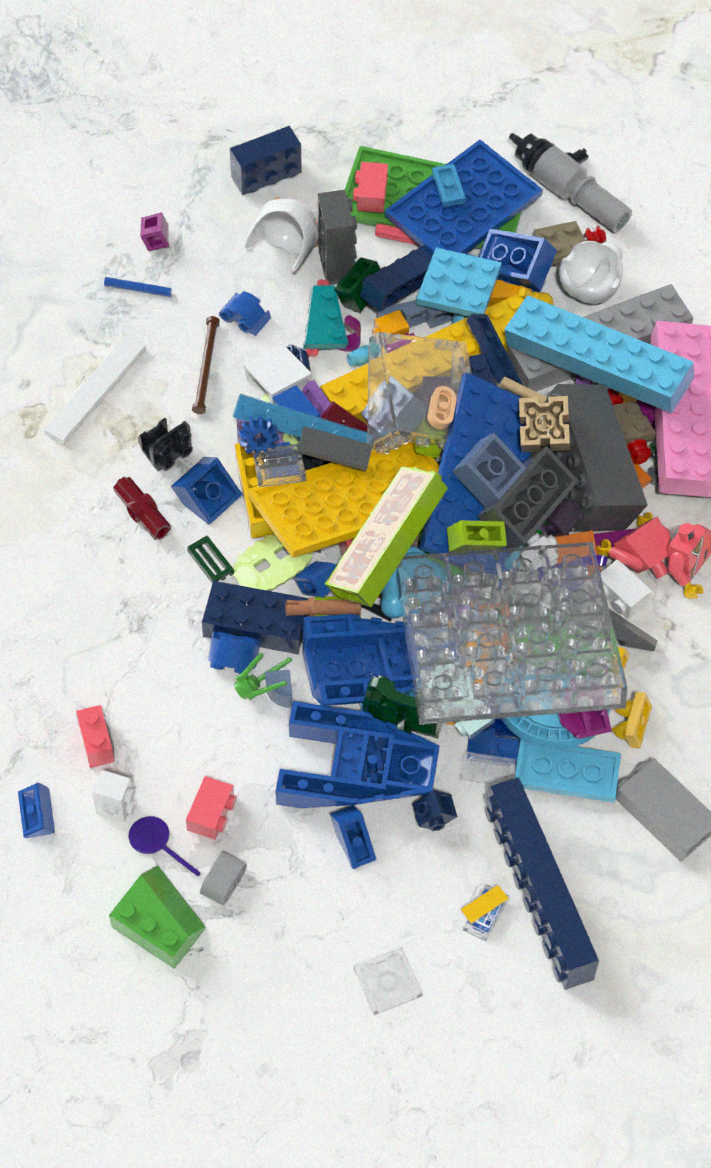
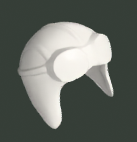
(286, 225)

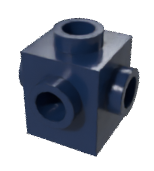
(434, 810)

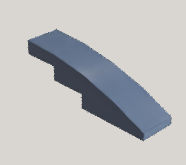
(418, 314)

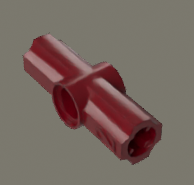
(142, 508)

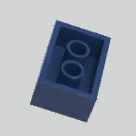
(265, 160)

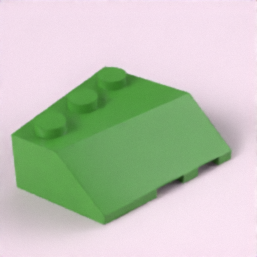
(157, 918)

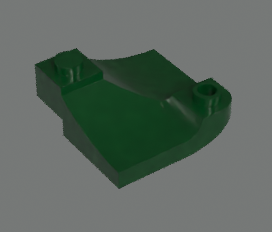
(397, 708)

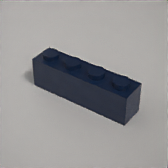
(396, 279)

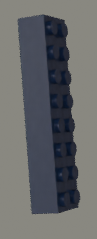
(542, 884)

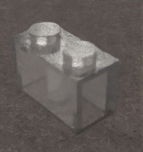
(486, 768)

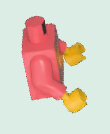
(642, 547)
(687, 555)

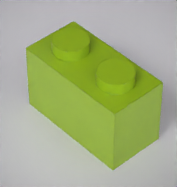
(476, 535)

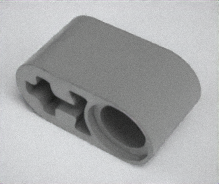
(223, 878)

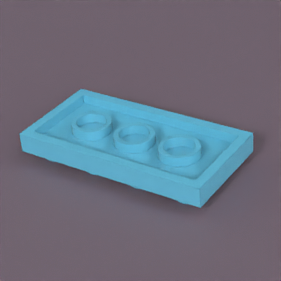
(569, 771)

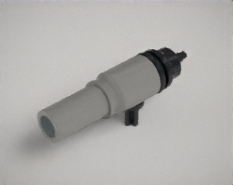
(569, 179)

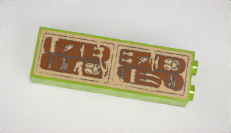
(386, 535)

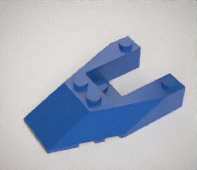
(369, 761)

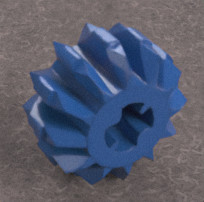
(252, 429)

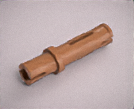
(321, 607)

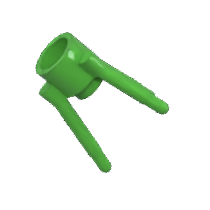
(248, 686)

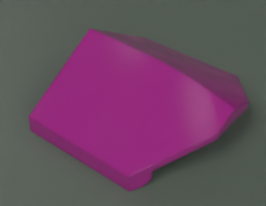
(586, 723)

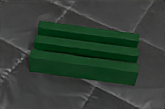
(220, 575)

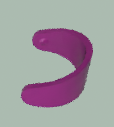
(353, 339)

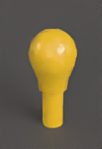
(543, 296)

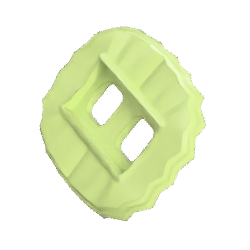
(279, 571)

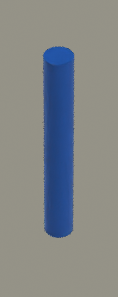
(137, 286)

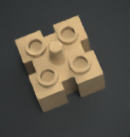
(544, 424)

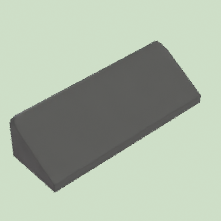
(334, 448)

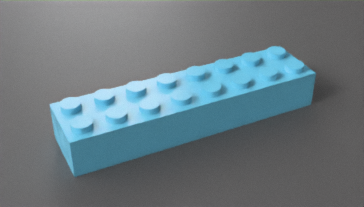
(600, 354)

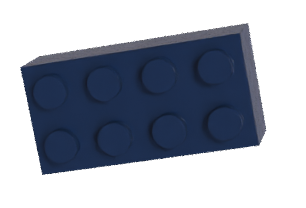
(255, 615)

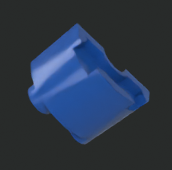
(246, 311)
(232, 651)

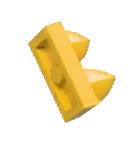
(638, 713)

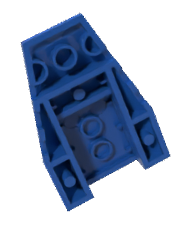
(348, 651)

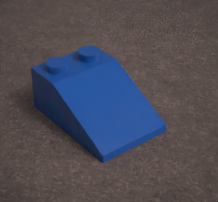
(523, 257)

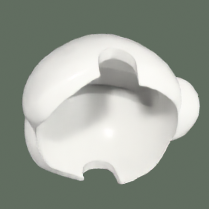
(592, 271)

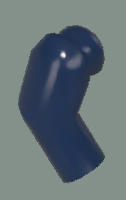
(300, 354)

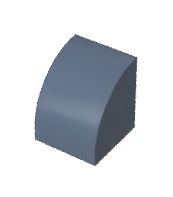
(282, 695)

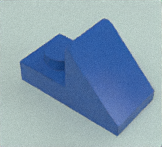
(487, 744)

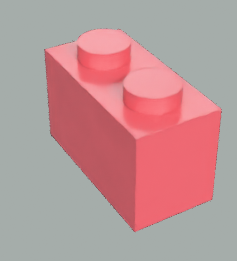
(372, 187)
(95, 736)
(210, 808)

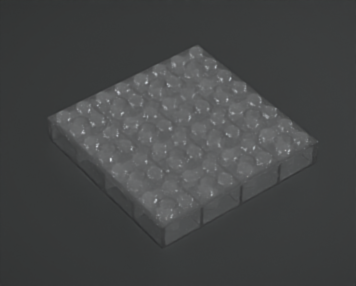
(509, 633)

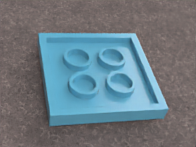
(458, 283)

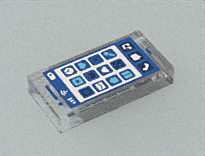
(483, 926)

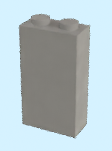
(666, 809)

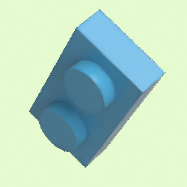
(448, 185)

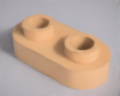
(442, 407)

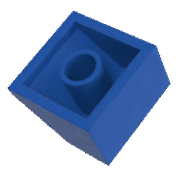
(207, 489)

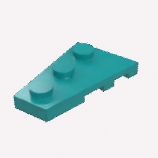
(325, 321)

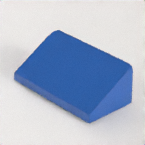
(36, 811)

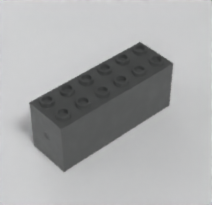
(600, 461)

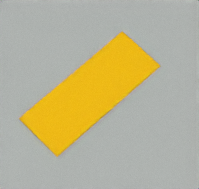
(484, 904)

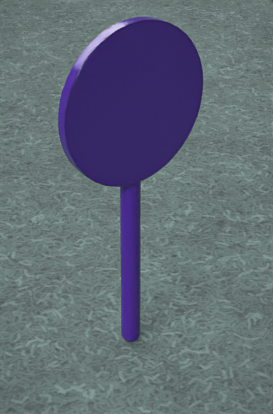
(150, 836)

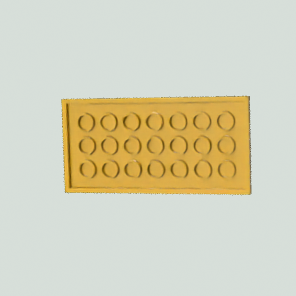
(331, 500)

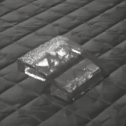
(280, 466)

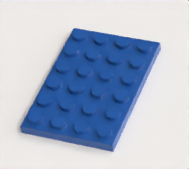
(493, 196)

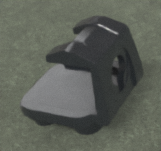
(164, 446)

